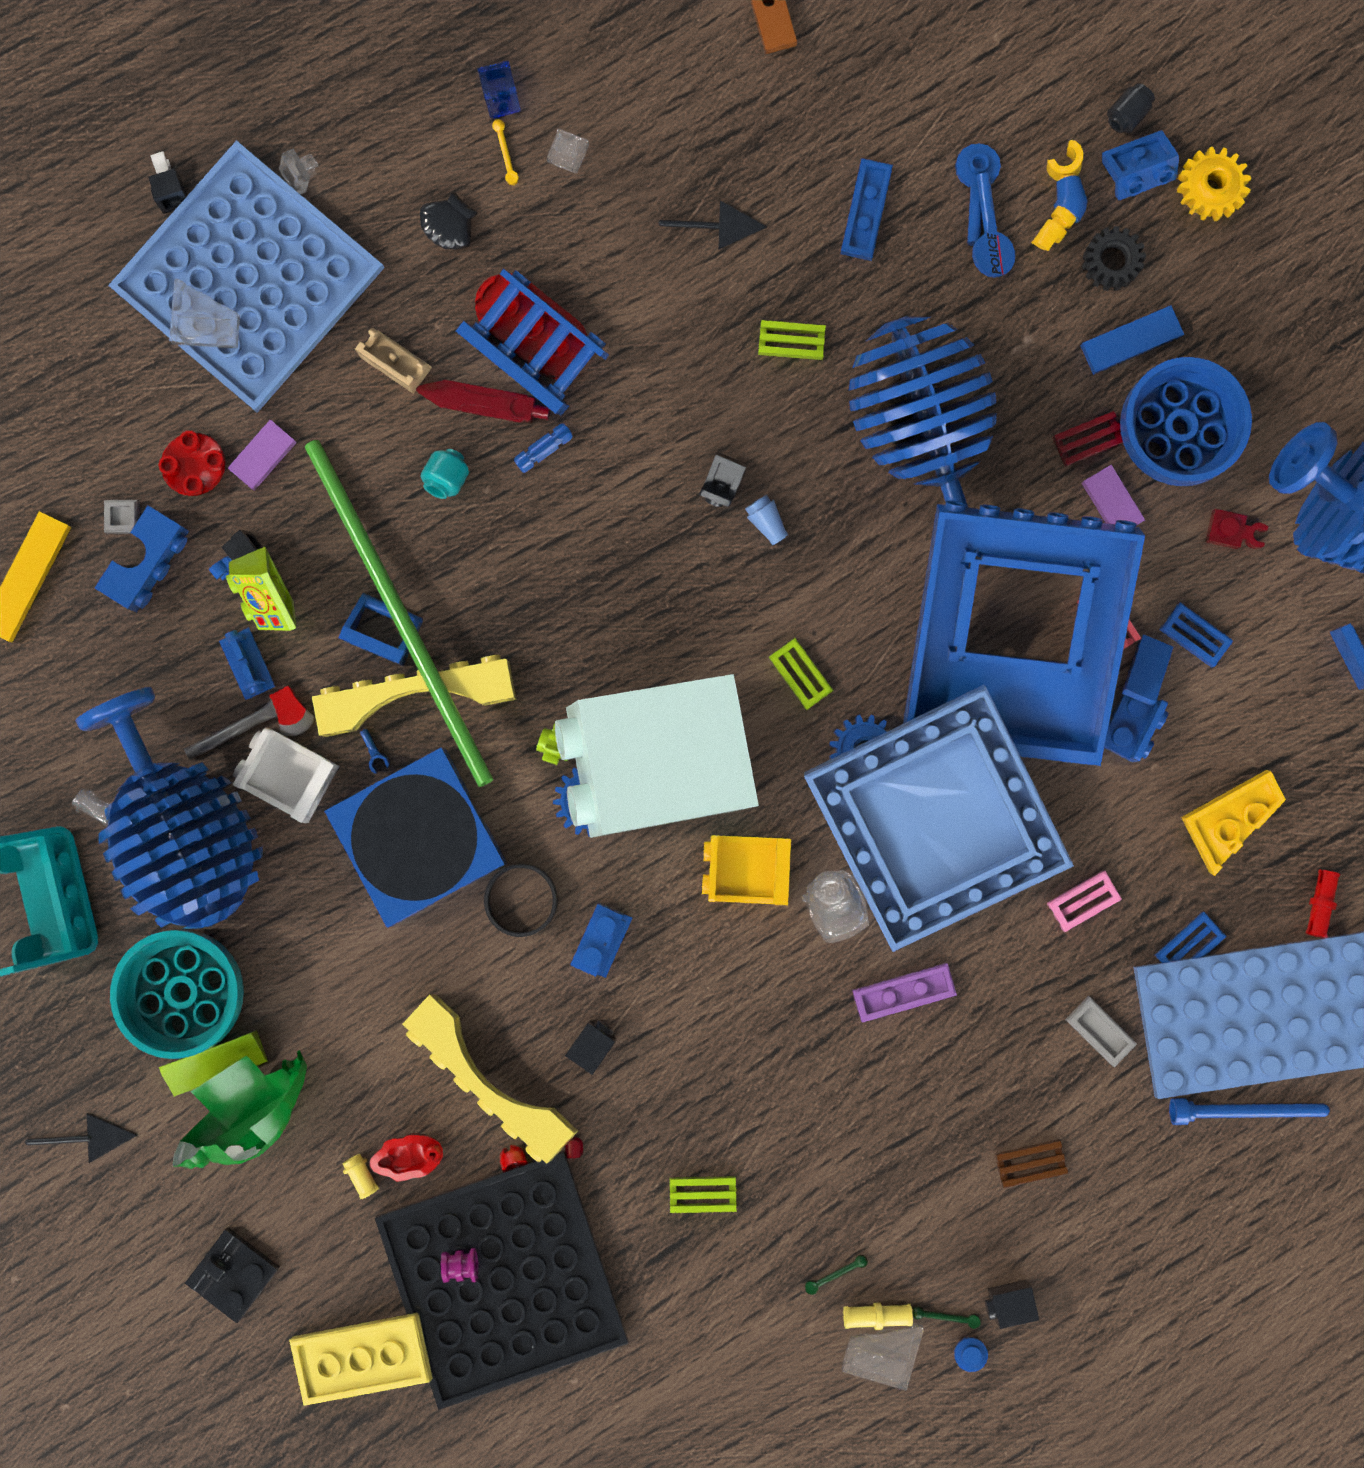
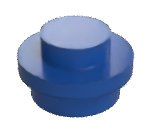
(971, 1354)

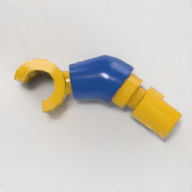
(1070, 201)

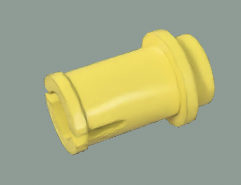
(360, 1176)

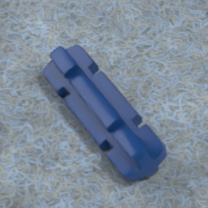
(543, 447)

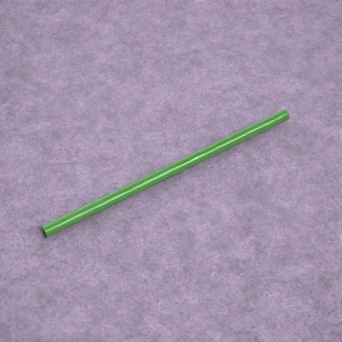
(399, 614)

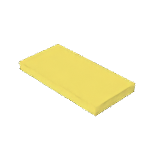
(361, 1359)

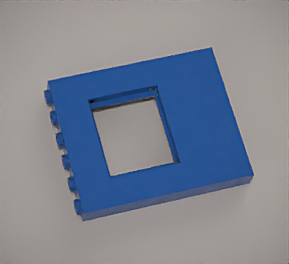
(1045, 705)

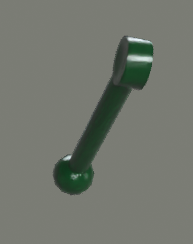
(812, 1286)
(972, 1320)

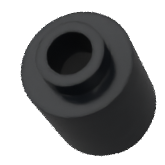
(1130, 108)

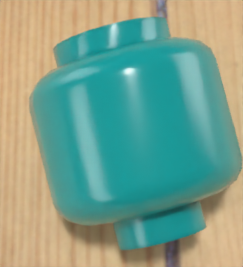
(444, 473)

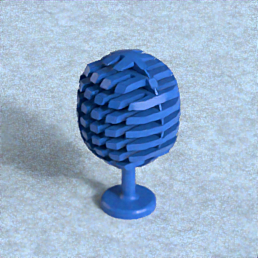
(924, 406)
(173, 830)

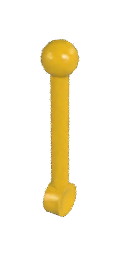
(511, 176)

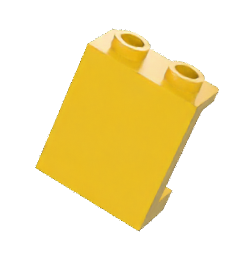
(747, 869)

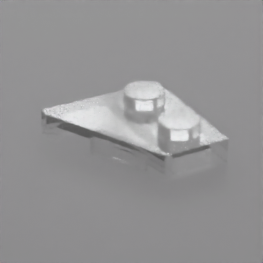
(201, 320)
(884, 1356)

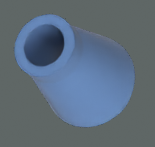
(766, 519)

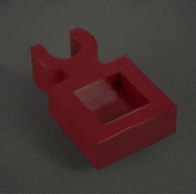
(1230, 530)

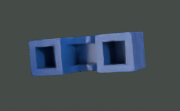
(133, 585)

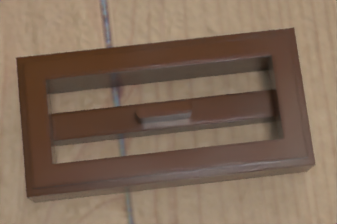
(1058, 1158)

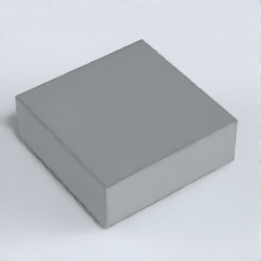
(120, 516)

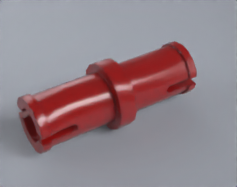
(1322, 903)

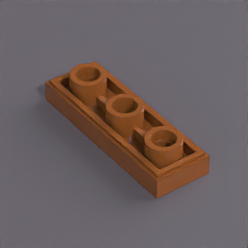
(774, 25)

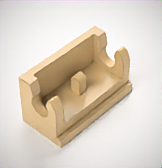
(393, 360)

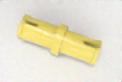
(877, 1316)

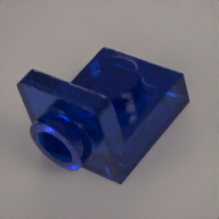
(499, 89)

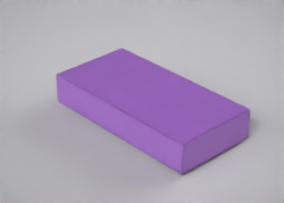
(262, 455)
(1112, 497)

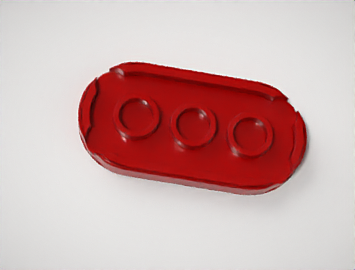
(539, 334)

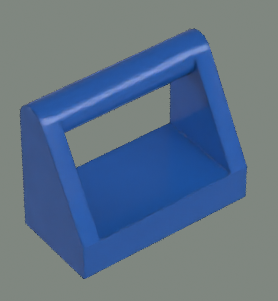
(370, 644)

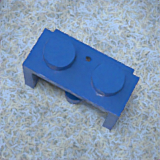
(601, 941)

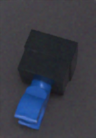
(240, 544)

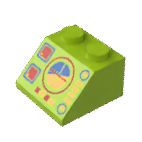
(262, 591)

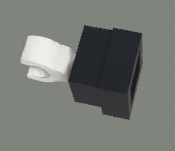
(166, 184)

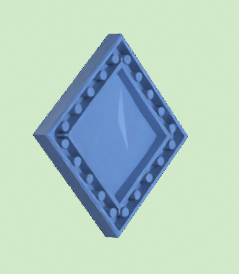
(938, 818)

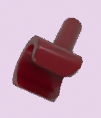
(574, 1148)

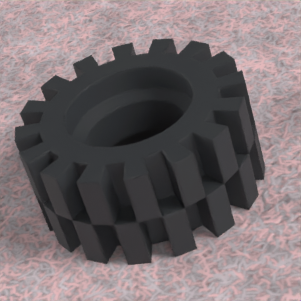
(1113, 239)

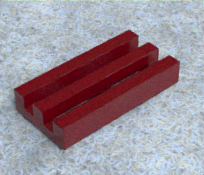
(1063, 449)

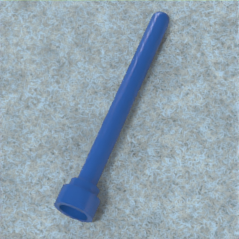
(1183, 1112)

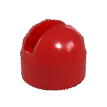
(512, 1158)

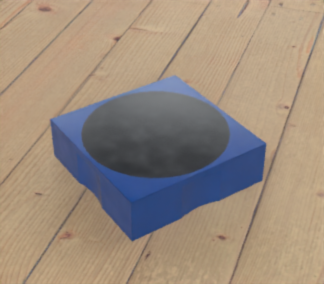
(415, 837)

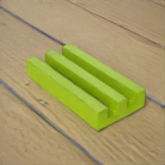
(793, 328)
(790, 681)
(703, 1207)

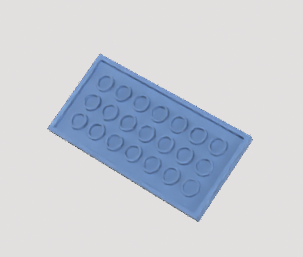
(1254, 1015)

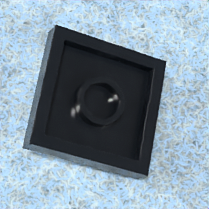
(232, 1275)

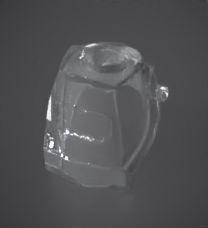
(836, 905)

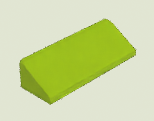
(195, 1070)

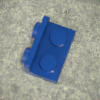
(1141, 164)
(1133, 727)

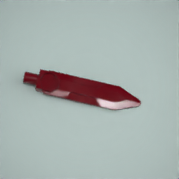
(483, 401)

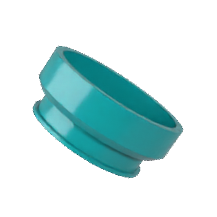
(135, 982)

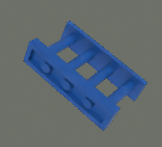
(504, 353)

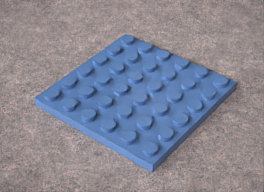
(259, 253)

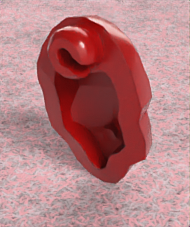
(407, 1157)

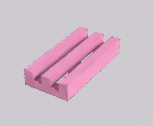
(1059, 914)

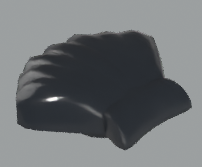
(447, 222)

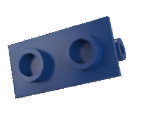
(246, 663)

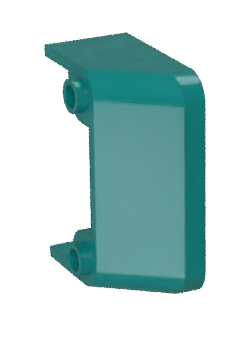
(52, 897)

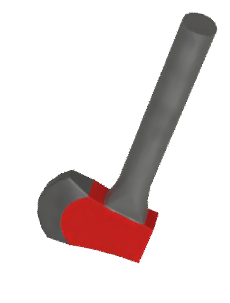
(284, 705)

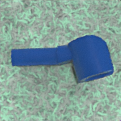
(373, 751)

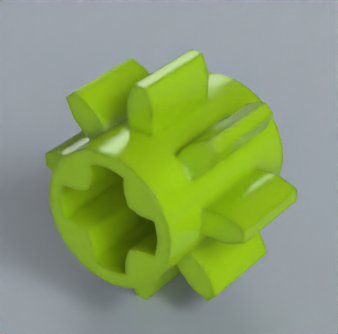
(548, 745)

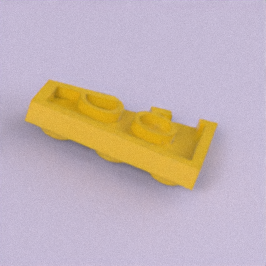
(1230, 818)

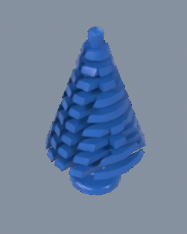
(1334, 509)

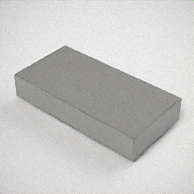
(1101, 1031)

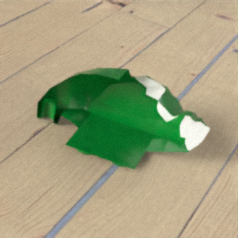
(244, 1113)

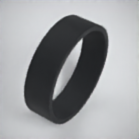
(487, 901)

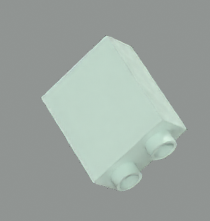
(657, 756)

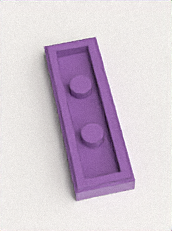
(904, 992)

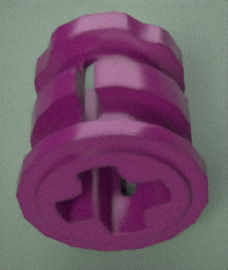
(459, 1266)

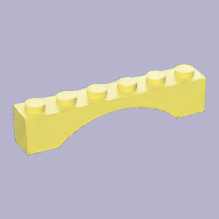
(348, 709)
(440, 1032)

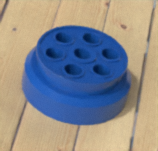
(1227, 419)

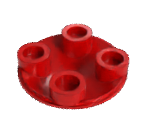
(192, 464)

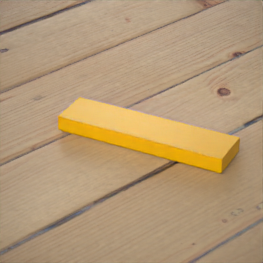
(29, 572)

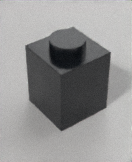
(591, 1046)
(1011, 1304)

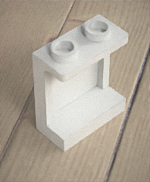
(285, 774)

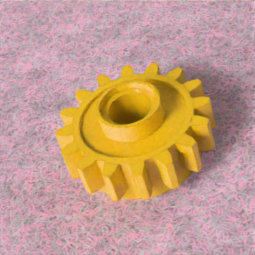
(1225, 172)

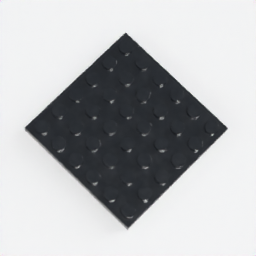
(537, 1288)

